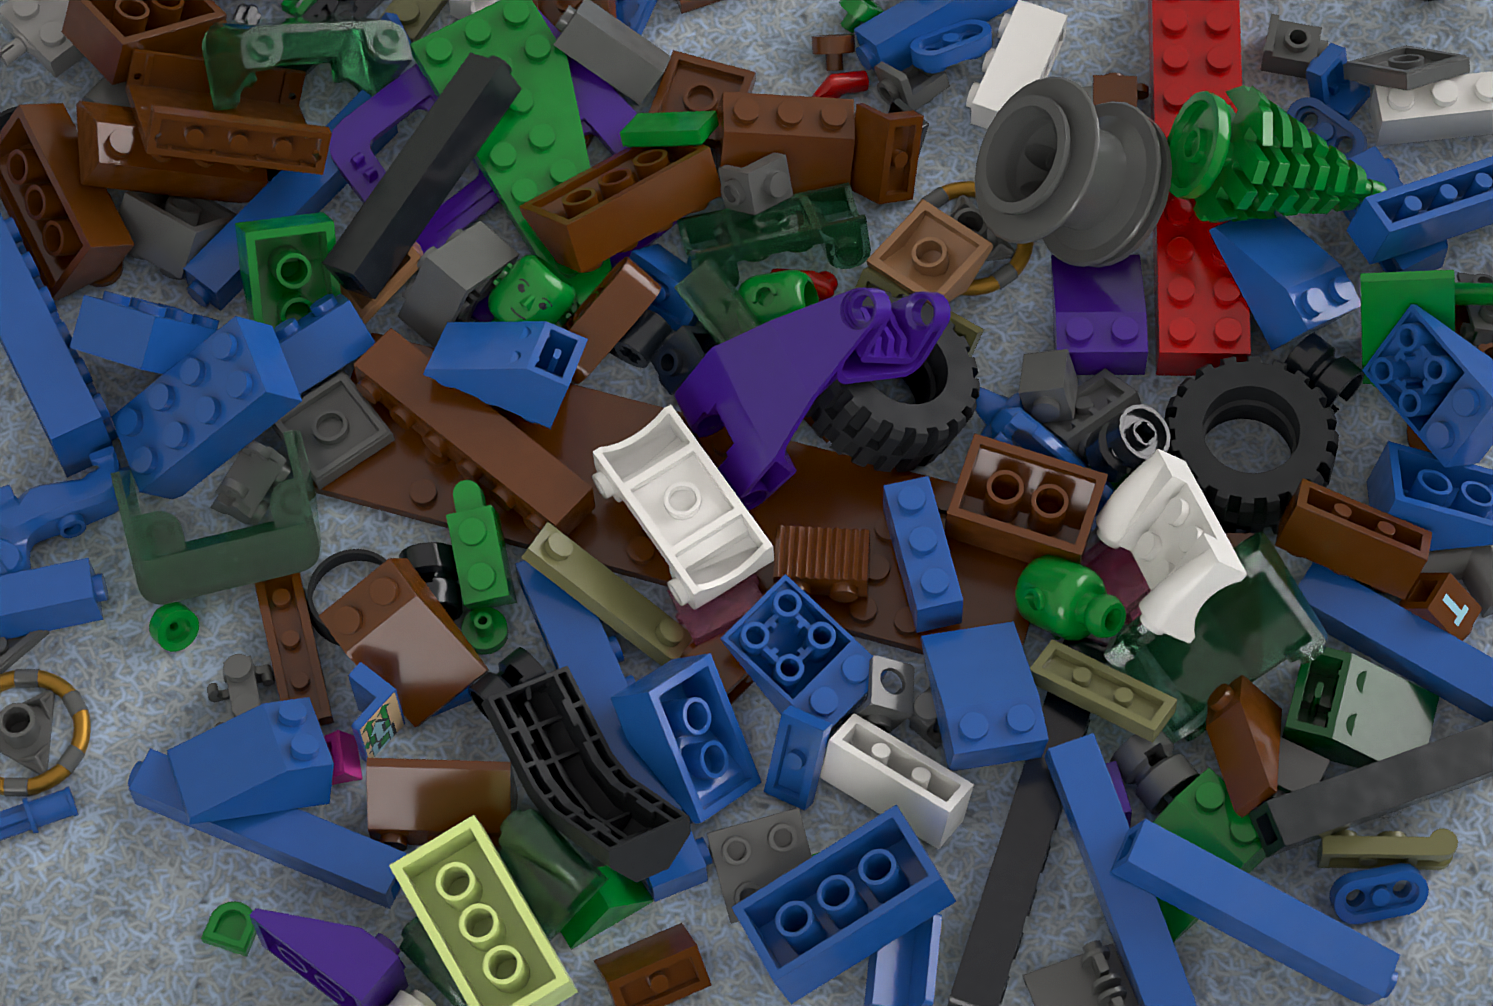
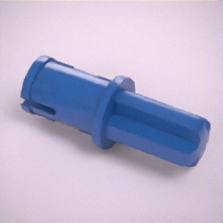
(37, 813)

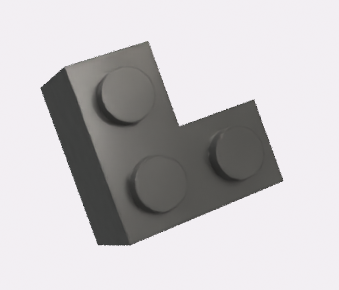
(454, 280)

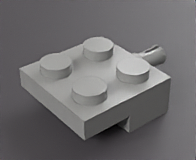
(38, 31)

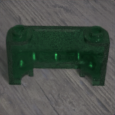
(359, 51)
(1236, 631)

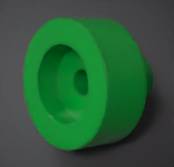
(858, 12)
(174, 626)
(485, 630)

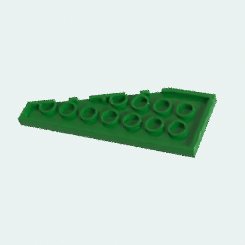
(540, 133)

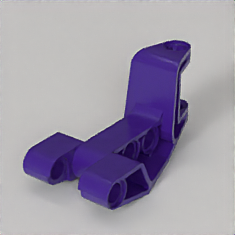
(774, 373)

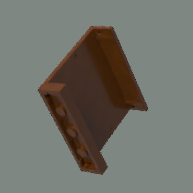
(264, 130)

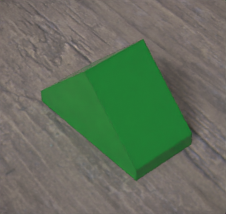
(608, 906)

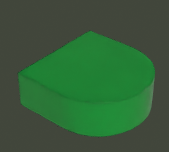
(230, 928)

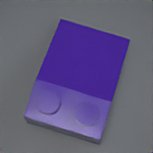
(1101, 316)
(334, 957)

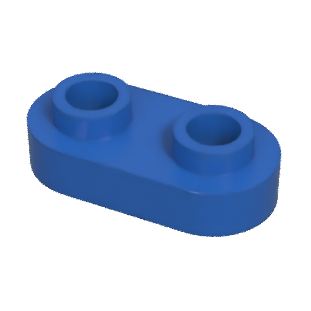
(951, 45)
(1330, 124)
(1376, 893)

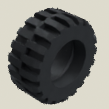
(1263, 395)
(895, 433)

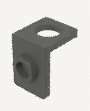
(882, 707)

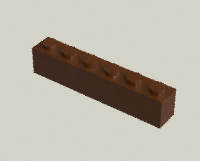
(474, 437)

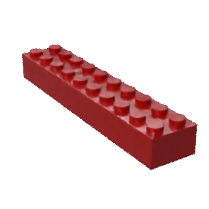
(1195, 295)

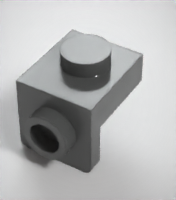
(910, 85)
(756, 185)

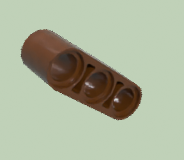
(610, 313)

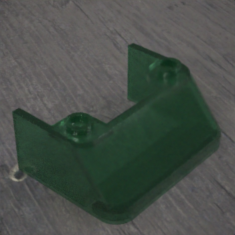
(178, 569)

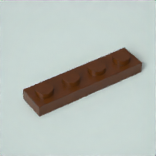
(293, 643)

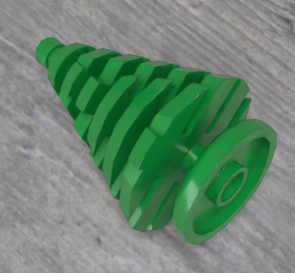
(1258, 161)

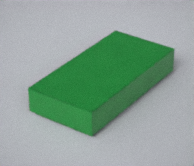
(669, 129)

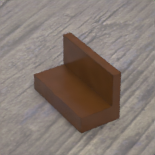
(885, 154)
(654, 969)

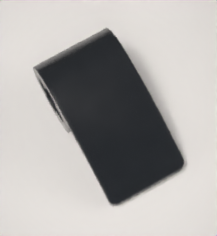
(642, 339)

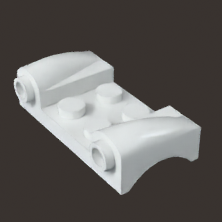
(683, 508)
(1174, 540)

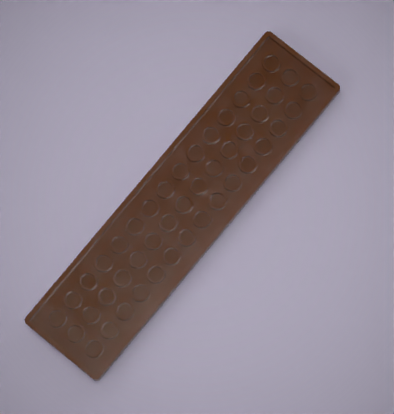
(822, 493)

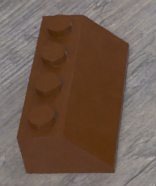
(116, 159)
(622, 202)
(63, 224)

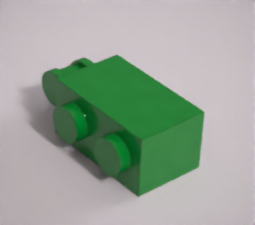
(479, 549)

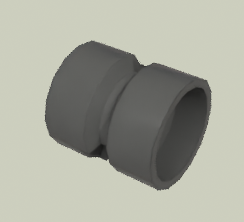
(1167, 775)

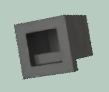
(1291, 47)

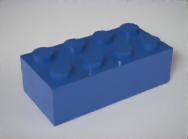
(206, 408)
(843, 904)

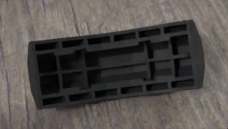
(580, 781)

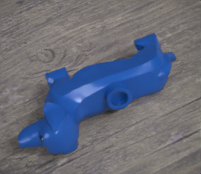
(1009, 423)
(55, 510)

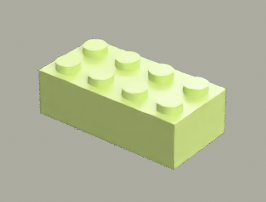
(481, 921)

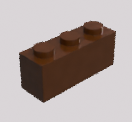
(1353, 539)

